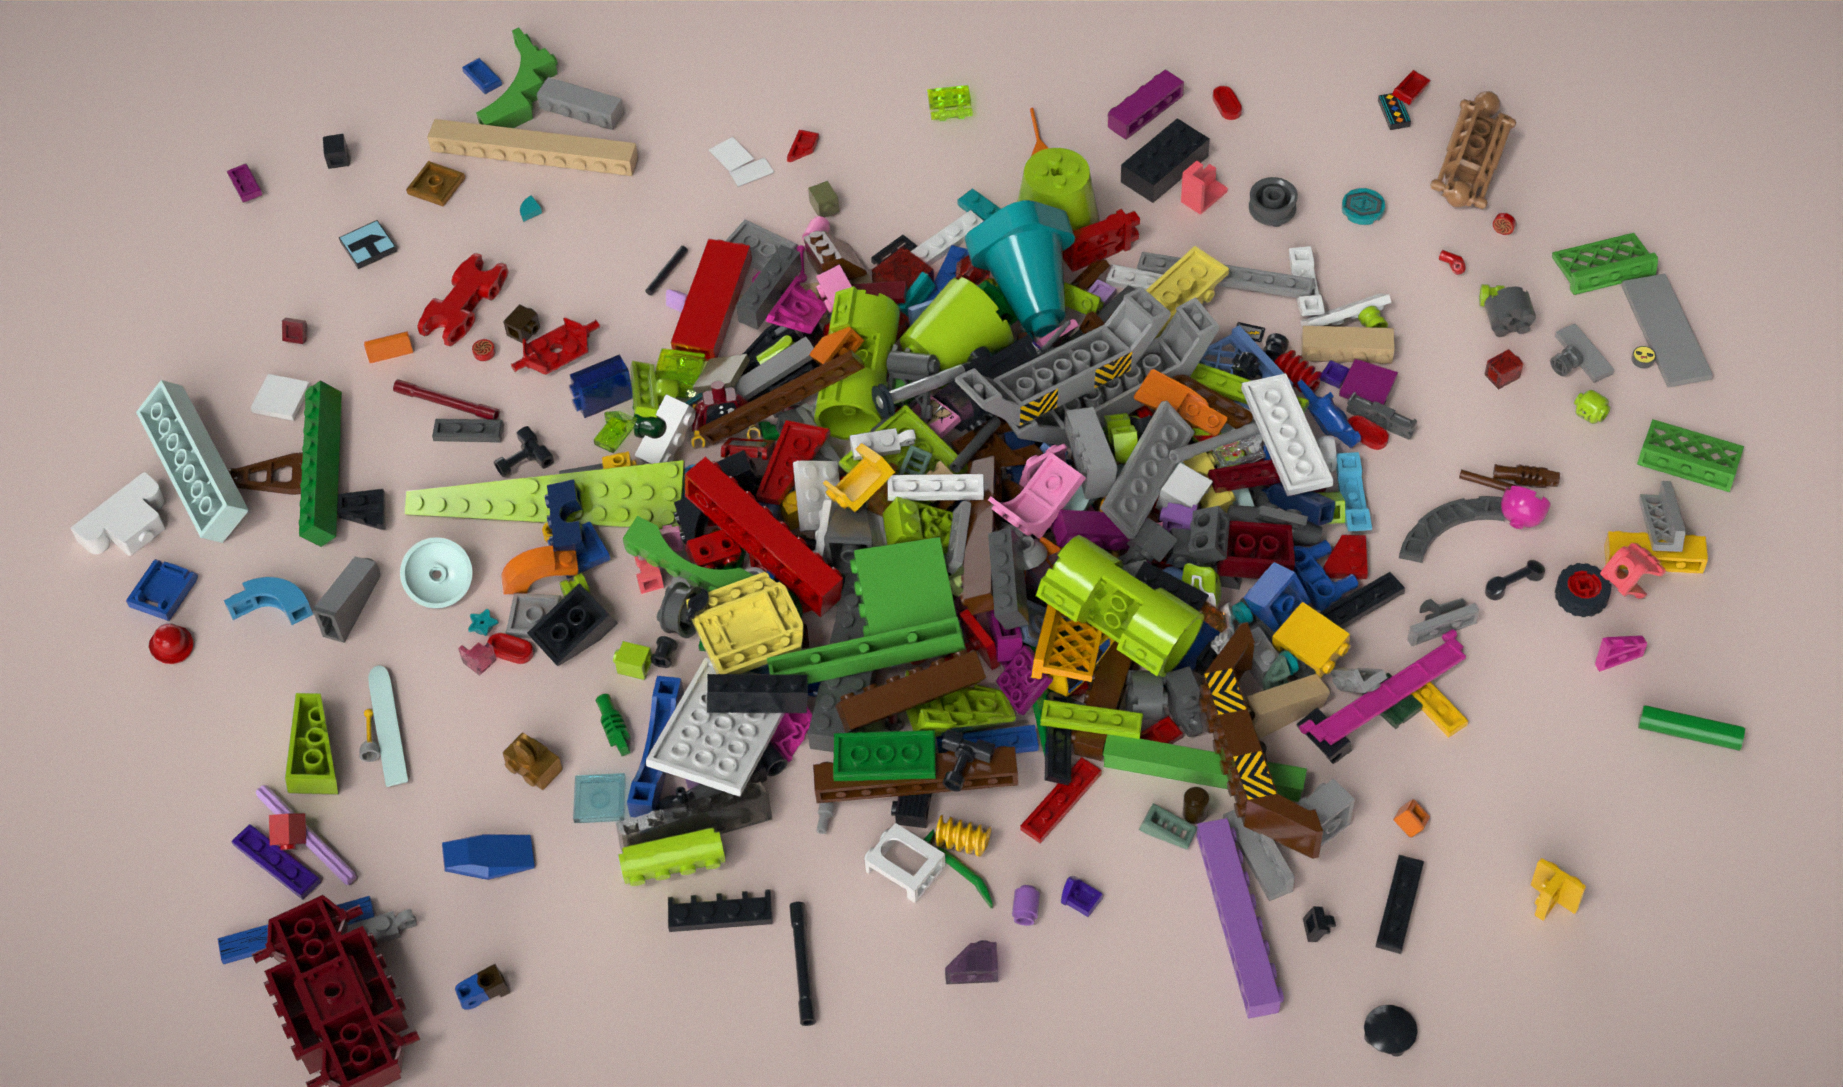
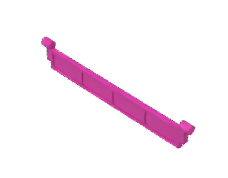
(1389, 693)

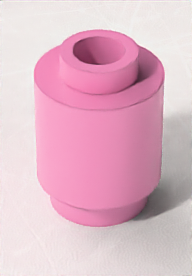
(817, 224)

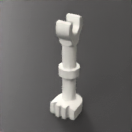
(1221, 640)

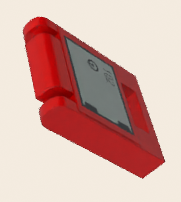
(751, 446)

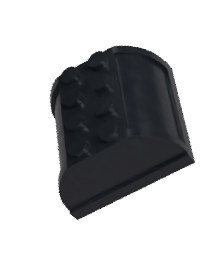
(963, 405)

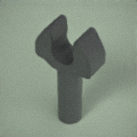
(1430, 605)

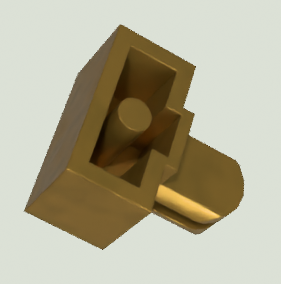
(532, 761)

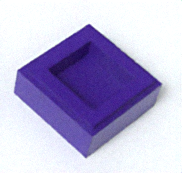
(1334, 374)

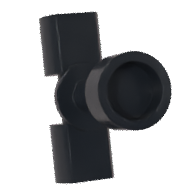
(530, 450)
(965, 752)

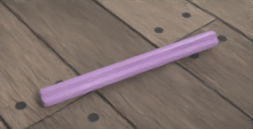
(313, 842)

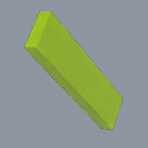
(1091, 719)

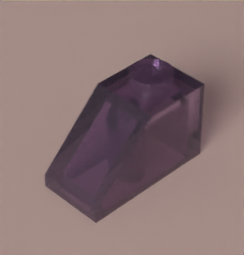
(974, 964)

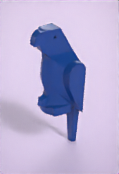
(1329, 416)

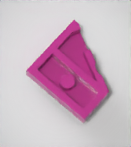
(1619, 650)

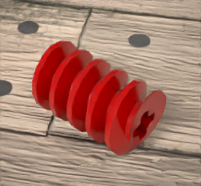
(1298, 369)

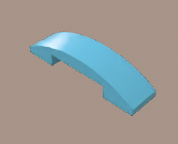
(1351, 487)

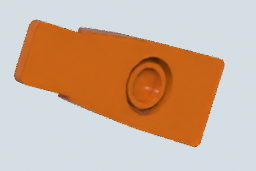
(1184, 400)

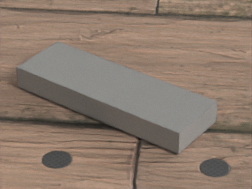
(1593, 361)
(958, 537)
(1441, 624)

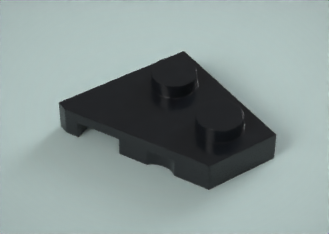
(363, 507)

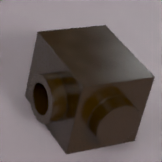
(521, 323)

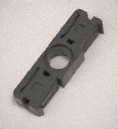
(1392, 422)

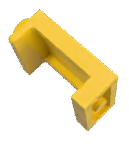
(861, 480)
(1312, 639)

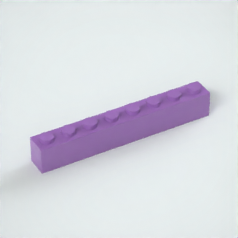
(1238, 919)

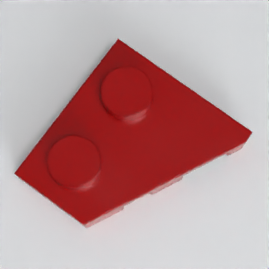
(1348, 558)

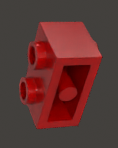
(713, 550)

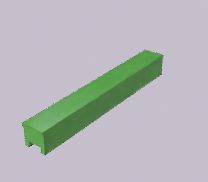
(872, 652)
(1189, 764)

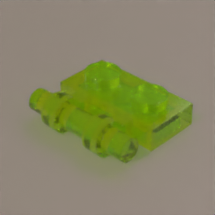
(949, 98)

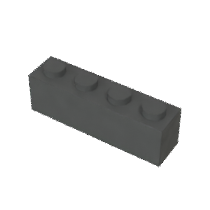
(766, 288)
(1008, 578)

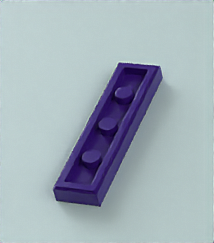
(276, 862)

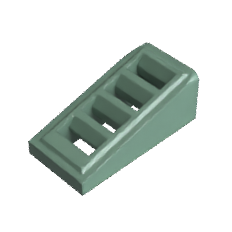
(918, 454)
(1157, 831)

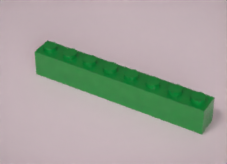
(320, 464)

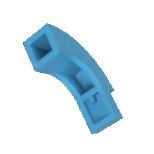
(270, 593)

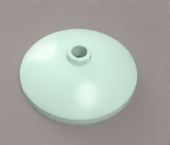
(432, 556)

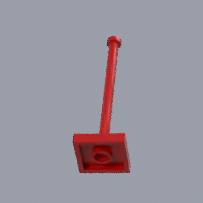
(977, 640)

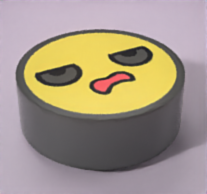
(1643, 357)

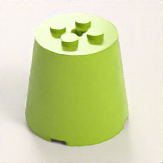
(1061, 181)
(957, 324)

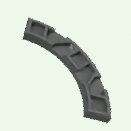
(1446, 517)

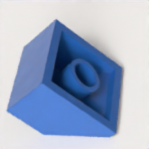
(1276, 596)

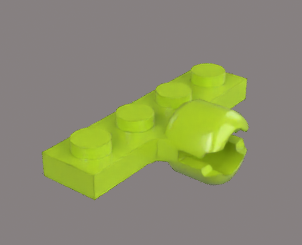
(649, 391)

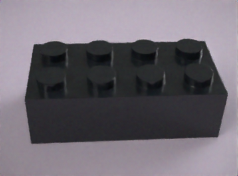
(1164, 159)

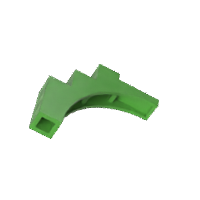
(516, 102)

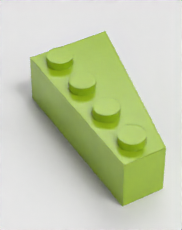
(309, 752)

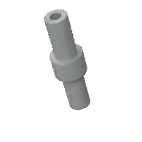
(825, 811)

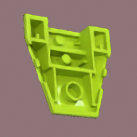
(963, 711)

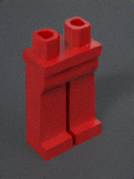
(1102, 239)

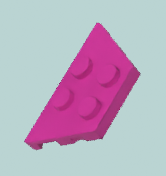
(797, 309)

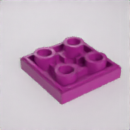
(1368, 382)
(1019, 685)

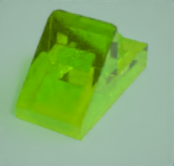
(615, 431)

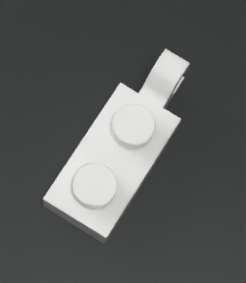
(882, 442)

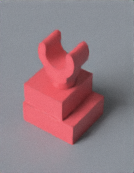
(649, 578)

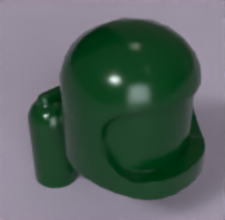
(648, 426)

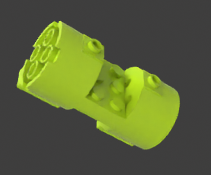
(848, 404)
(1147, 623)

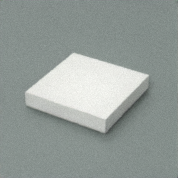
(280, 397)

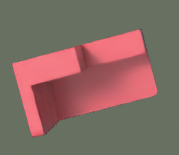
(1200, 187)

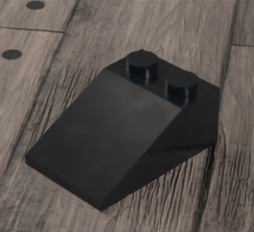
(572, 626)

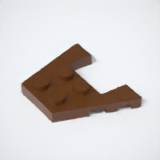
(996, 447)

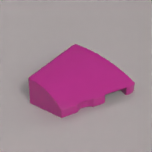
(791, 732)

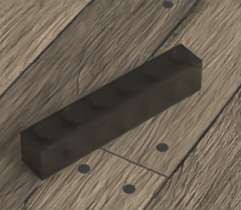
(721, 812)

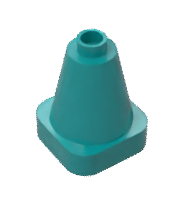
(1025, 257)

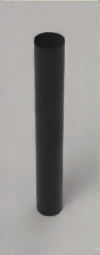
(667, 269)

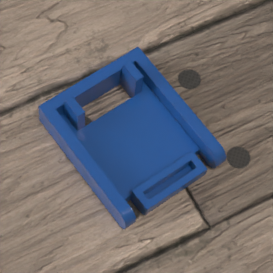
(162, 587)

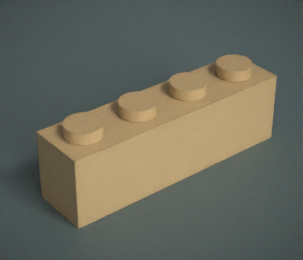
(1347, 344)

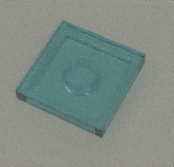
(599, 798)

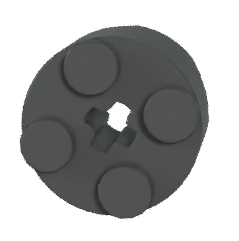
(1510, 311)
(1146, 694)

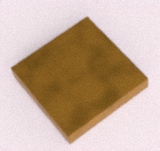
(435, 183)

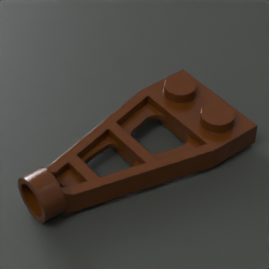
(270, 485)

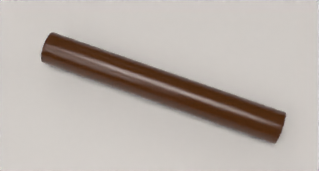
(1484, 480)

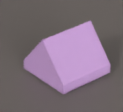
(675, 299)

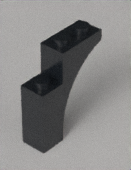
(692, 518)

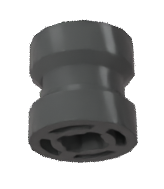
(1564, 362)

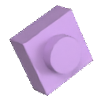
(1103, 290)

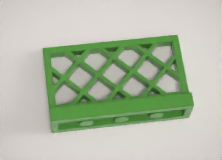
(1607, 272)
(1688, 464)

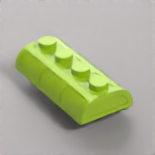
(670, 856)

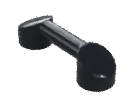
(1496, 586)

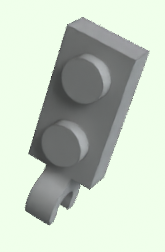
(386, 926)

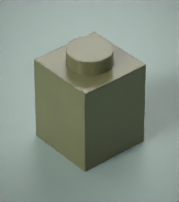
(823, 199)

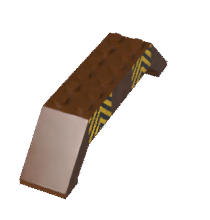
(1243, 757)

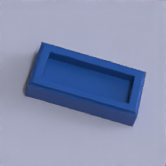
(482, 76)

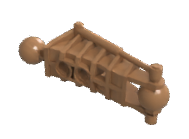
(1473, 151)

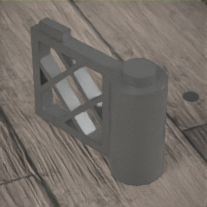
(913, 367)

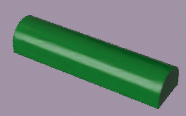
(1691, 727)

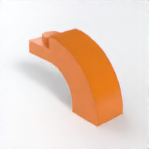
(534, 565)

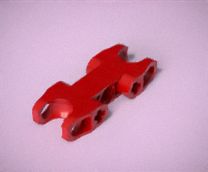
(456, 309)

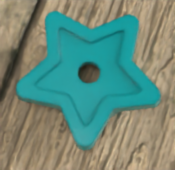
(486, 627)

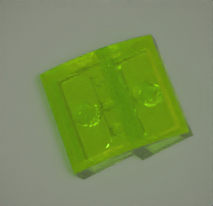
(681, 367)

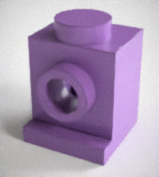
(1177, 516)

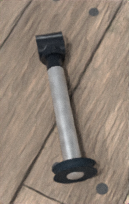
(885, 399)

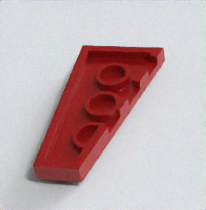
(794, 444)

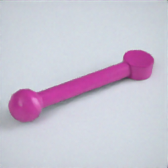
(802, 275)

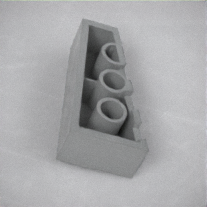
(1090, 452)

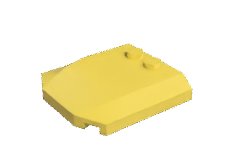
(748, 624)

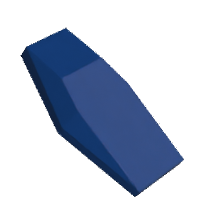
(488, 855)

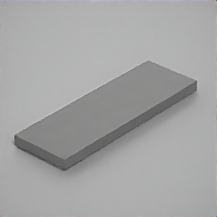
(1666, 330)
(1146, 470)

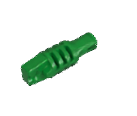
(613, 724)

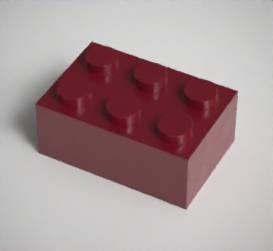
(1255, 548)

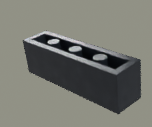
(756, 693)

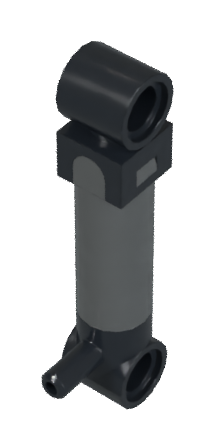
(770, 764)

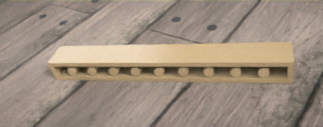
(533, 147)

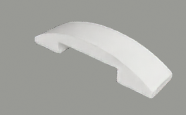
(1303, 265)

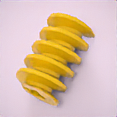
(962, 836)

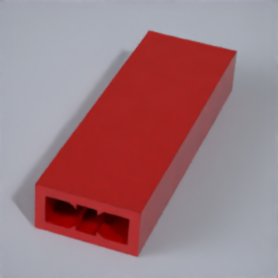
(712, 298)

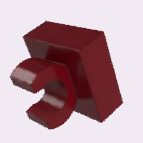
(294, 330)

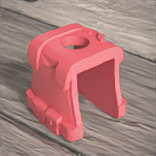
(1638, 562)

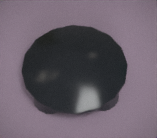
(1390, 1029)

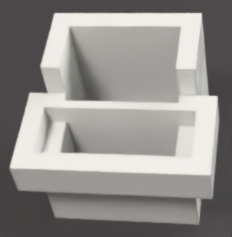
(1183, 488)

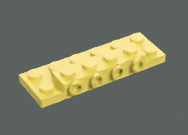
(1188, 278)

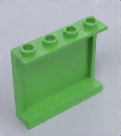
(902, 585)

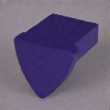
(1080, 896)

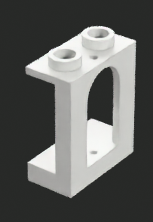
(916, 884)

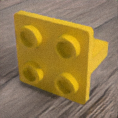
(1554, 888)

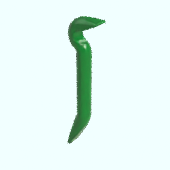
(962, 869)

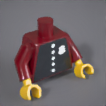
(715, 405)

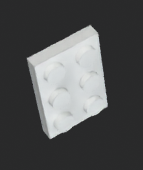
(811, 491)

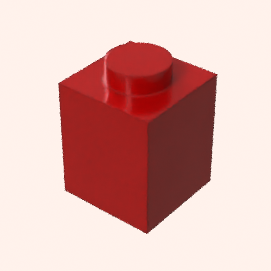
(287, 830)

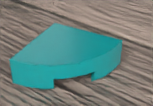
(529, 208)

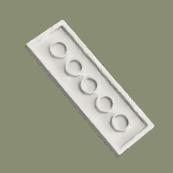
(1287, 434)

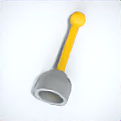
(369, 745)

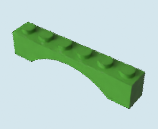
(646, 541)

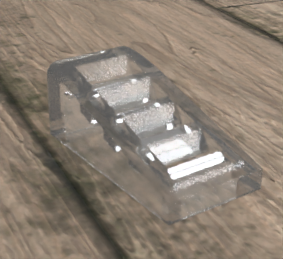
(1227, 450)

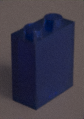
(601, 386)

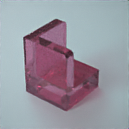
(478, 658)

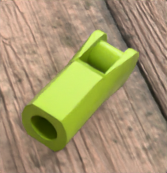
(778, 347)

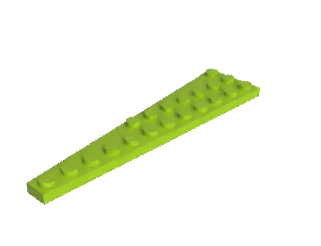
(607, 496)

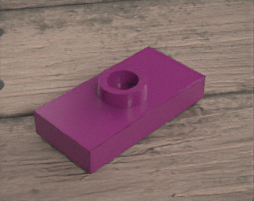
(244, 183)

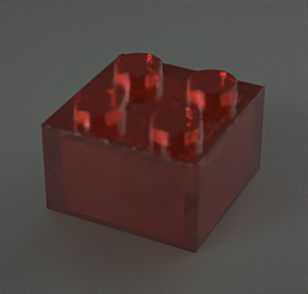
(901, 267)

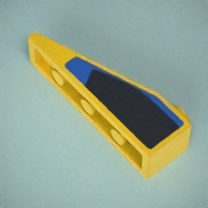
(1067, 685)

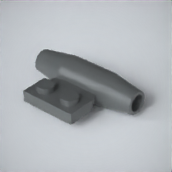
(1302, 530)

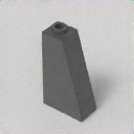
(346, 599)

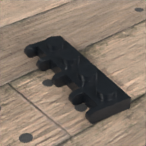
(719, 913)

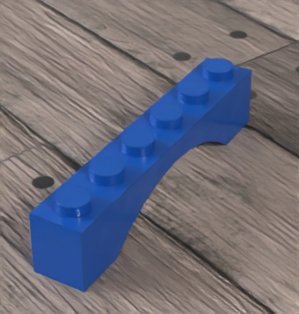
(648, 782)

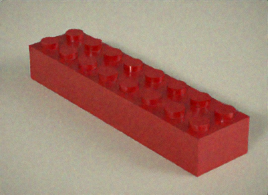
(763, 536)

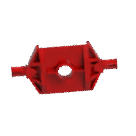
(570, 337)

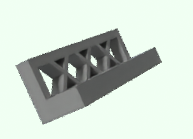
(1669, 519)
(1263, 859)

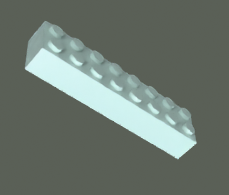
(192, 461)

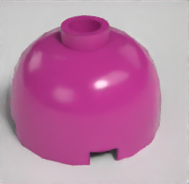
(1523, 508)

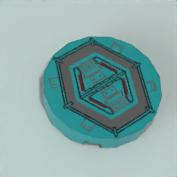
(1363, 206)

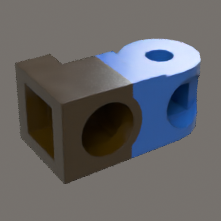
(481, 987)

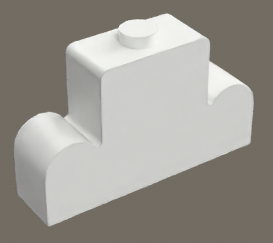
(124, 518)

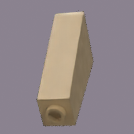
(1285, 704)

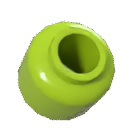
(1592, 406)

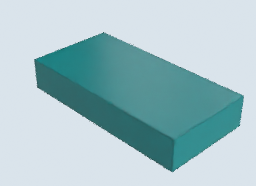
(917, 293)

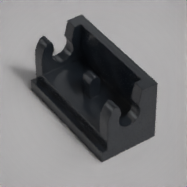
(1332, 752)

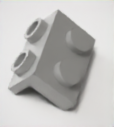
(1358, 679)

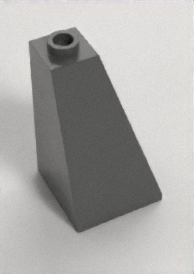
(845, 534)

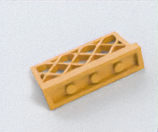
(1052, 625)

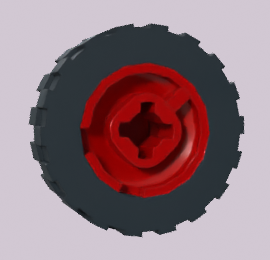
(1593, 593)

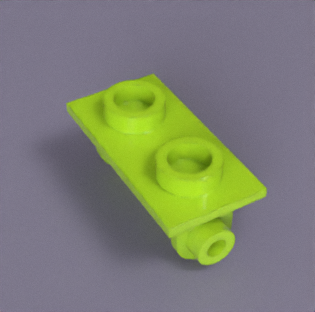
(1081, 300)

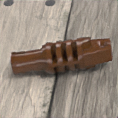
(1527, 475)

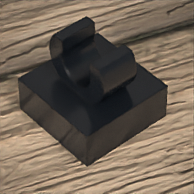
(1317, 924)

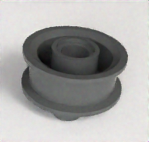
(1273, 201)
(674, 609)

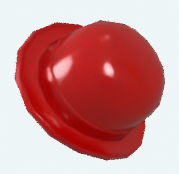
(171, 644)

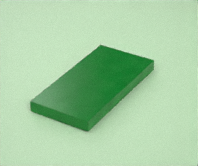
(884, 755)

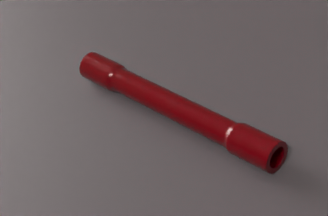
(412, 390)

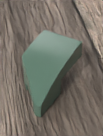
(1276, 674)

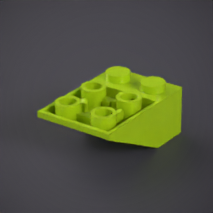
(916, 521)

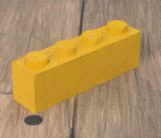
(1690, 560)

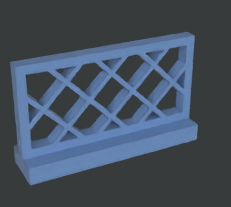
(1242, 343)

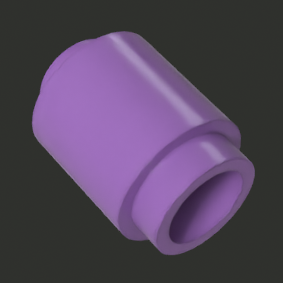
(1025, 905)

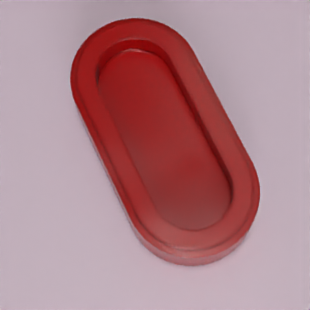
(1227, 102)
(1371, 434)
(511, 648)

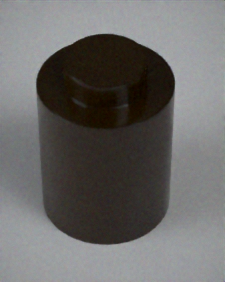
(1195, 805)

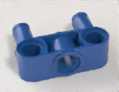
(1315, 579)

